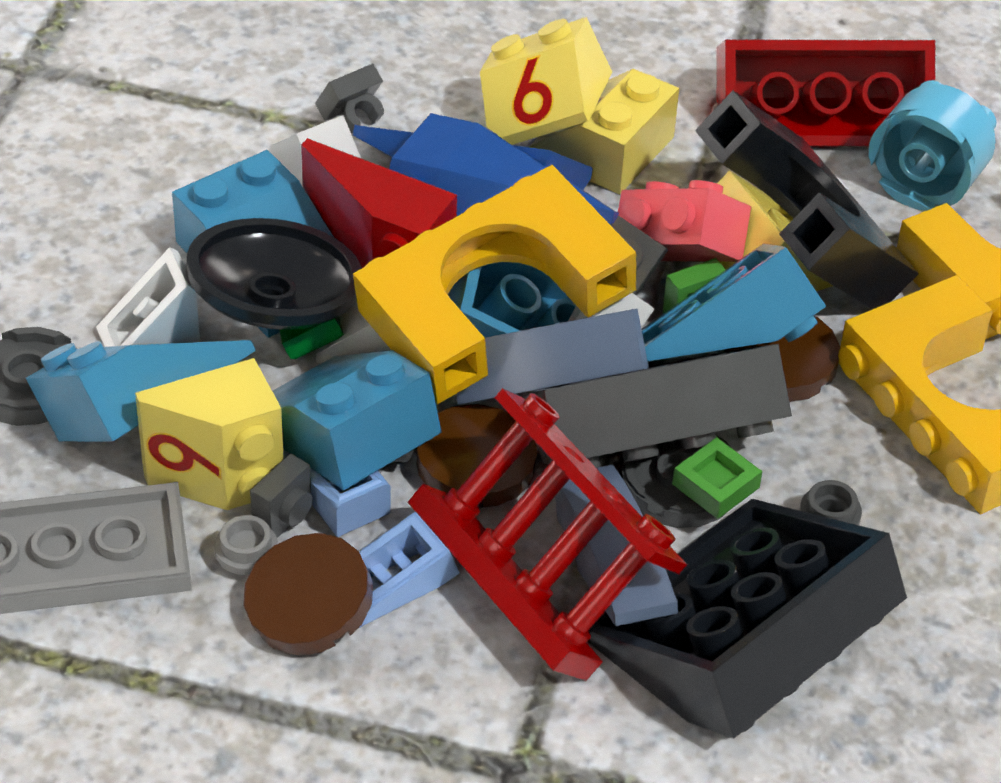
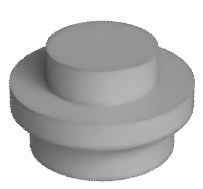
(243, 543)

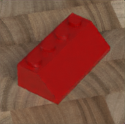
(825, 88)

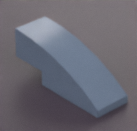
(560, 355)
(650, 591)

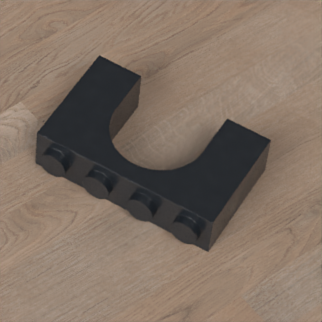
(828, 224)

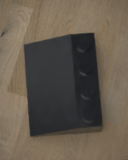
(757, 613)

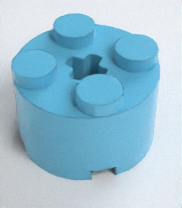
(933, 146)

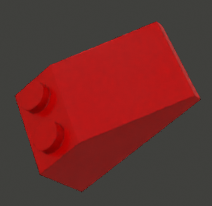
(369, 204)

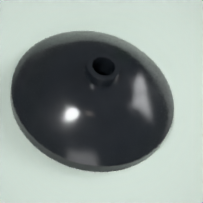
(272, 273)

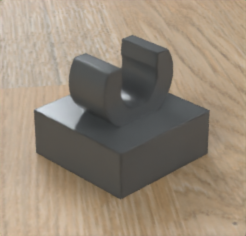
(350, 93)

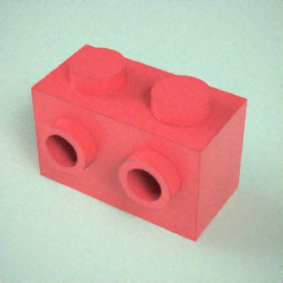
(689, 221)

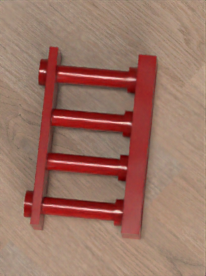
(488, 553)

